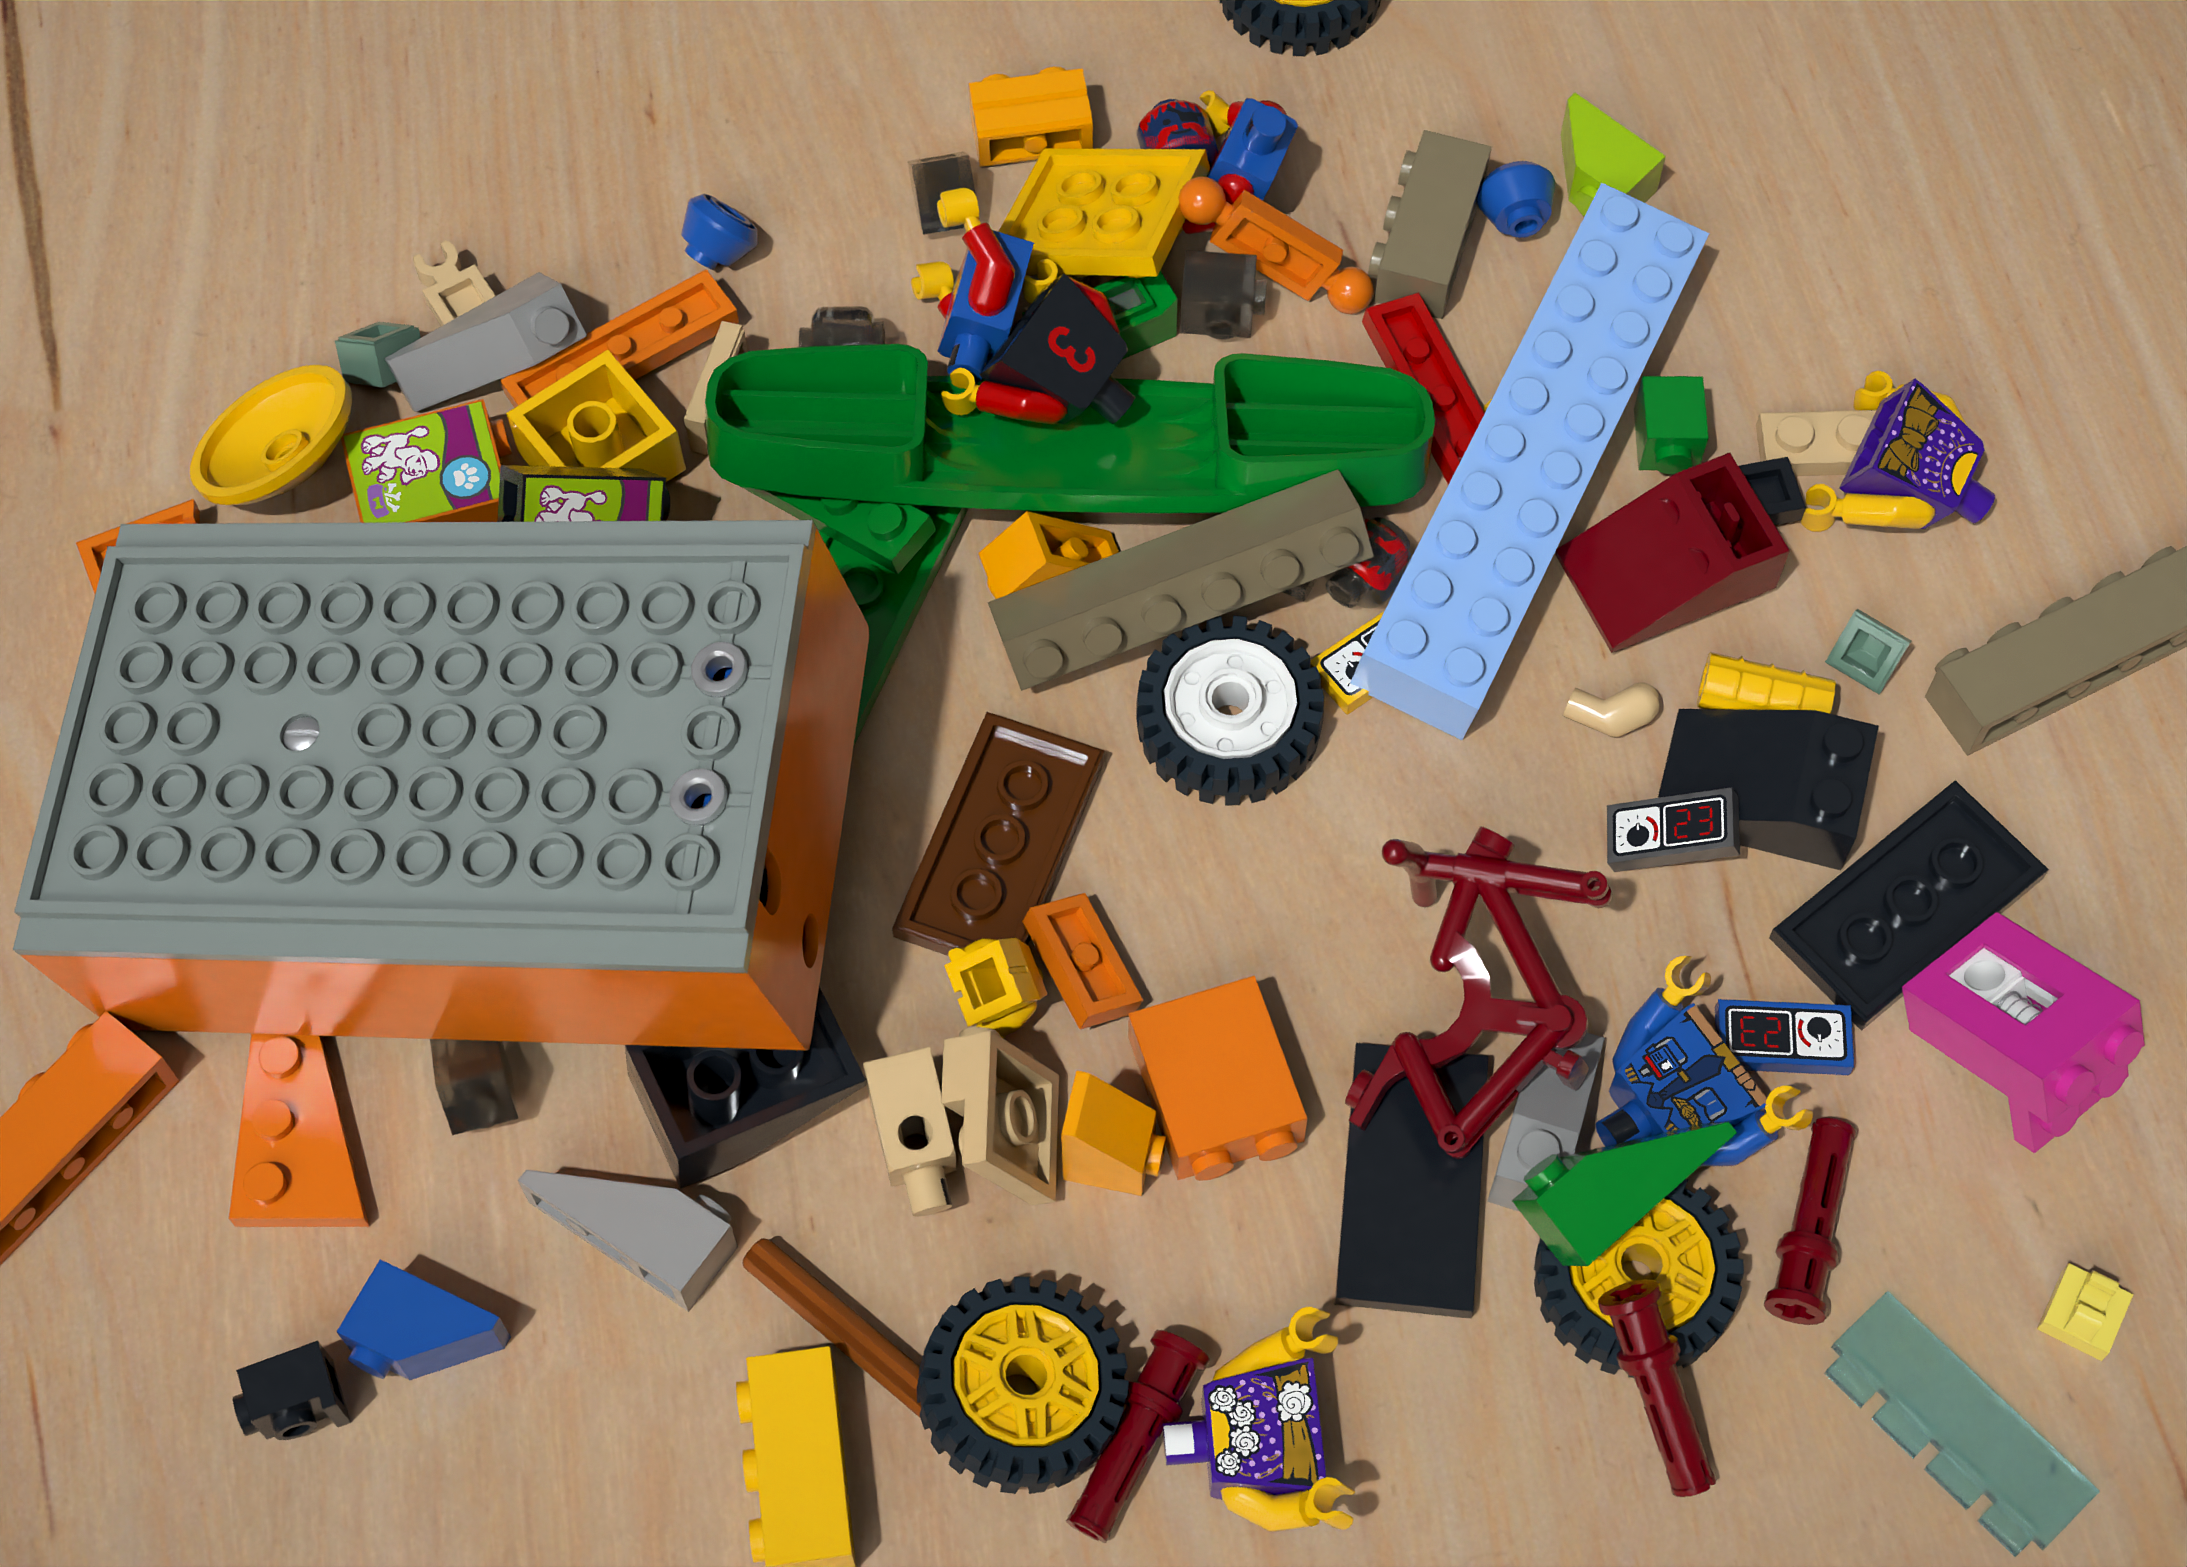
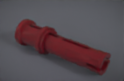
(1808, 1248)
(1651, 1359)
(1149, 1404)

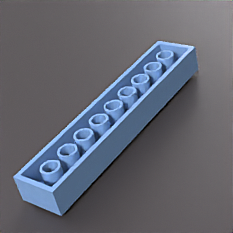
(1529, 463)

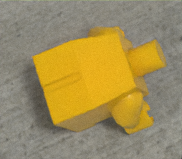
(996, 983)

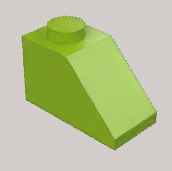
(1605, 152)

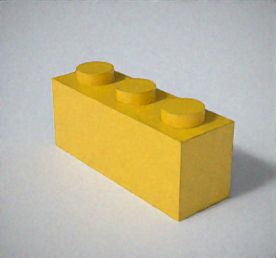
(796, 1460)

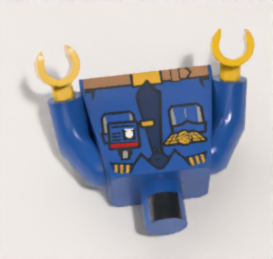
(1682, 1075)

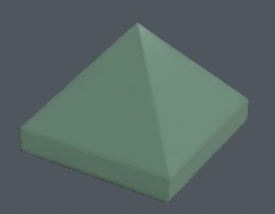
(1868, 651)

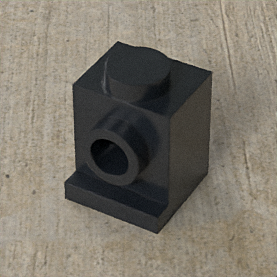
(290, 1394)

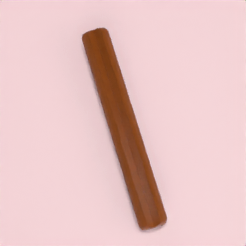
(835, 1321)

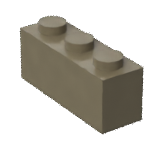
(1430, 220)

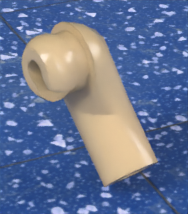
(1616, 714)

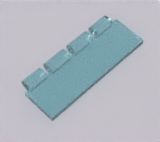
(1978, 1435)

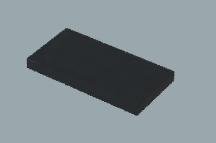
(1907, 903)
(1409, 1203)

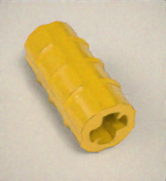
(1752, 685)

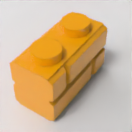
(1029, 113)

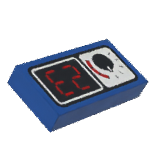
(1787, 1036)

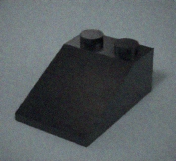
(1793, 772)
(733, 1102)

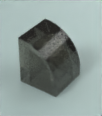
(930, 178)

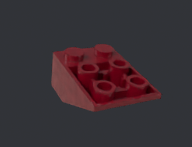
(1675, 554)

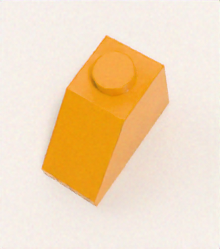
(1041, 549)
(1109, 1138)

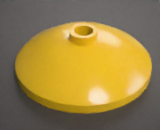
(272, 436)

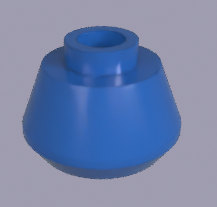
(1518, 198)
(716, 232)

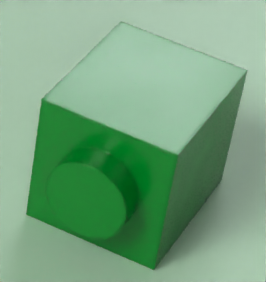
(1670, 423)

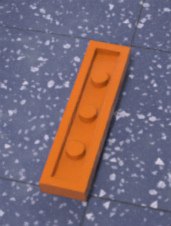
(638, 338)

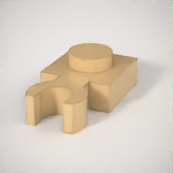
(450, 288)

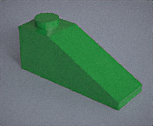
(1598, 1194)

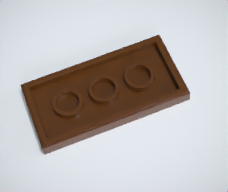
(999, 836)

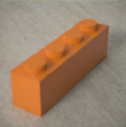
(72, 1121)

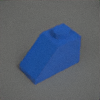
(415, 1326)

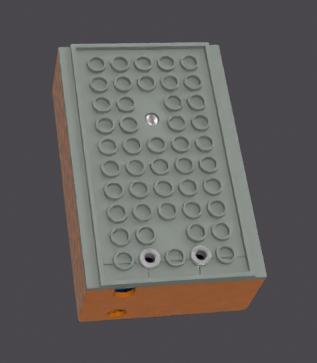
(453, 782)

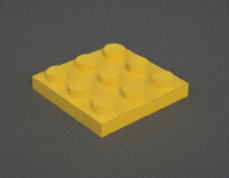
(1104, 208)

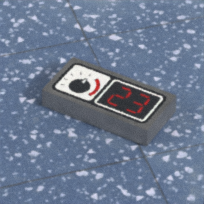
(1673, 830)

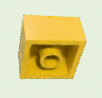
(596, 421)

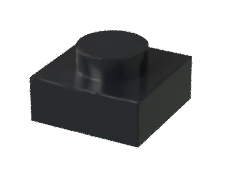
(1776, 489)

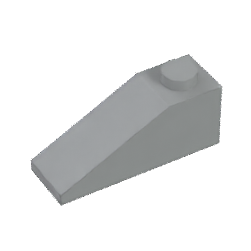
(487, 343)
(1543, 1123)
(644, 1228)

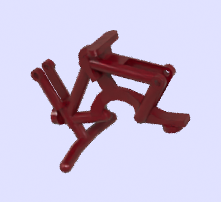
(1548, 1024)

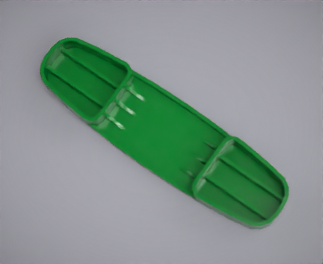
(878, 431)

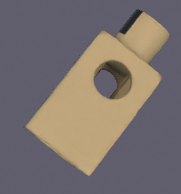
(906, 1105)

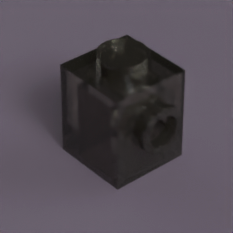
(1221, 294)
(473, 1083)

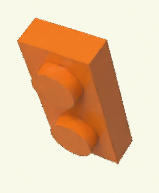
(1082, 960)

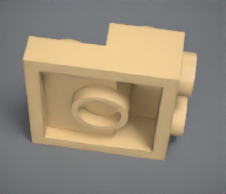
(1006, 1111)

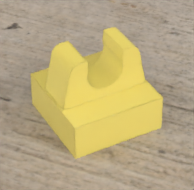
(2085, 1311)

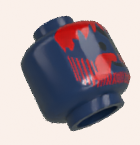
(1177, 126)

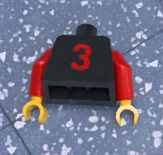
(1053, 358)

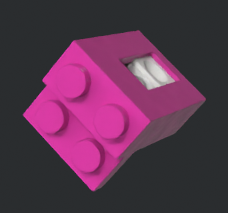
(2027, 1025)

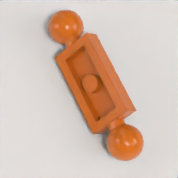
(1282, 245)

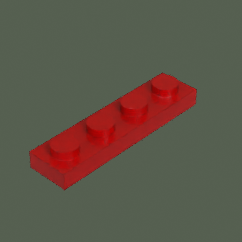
(1414, 346)

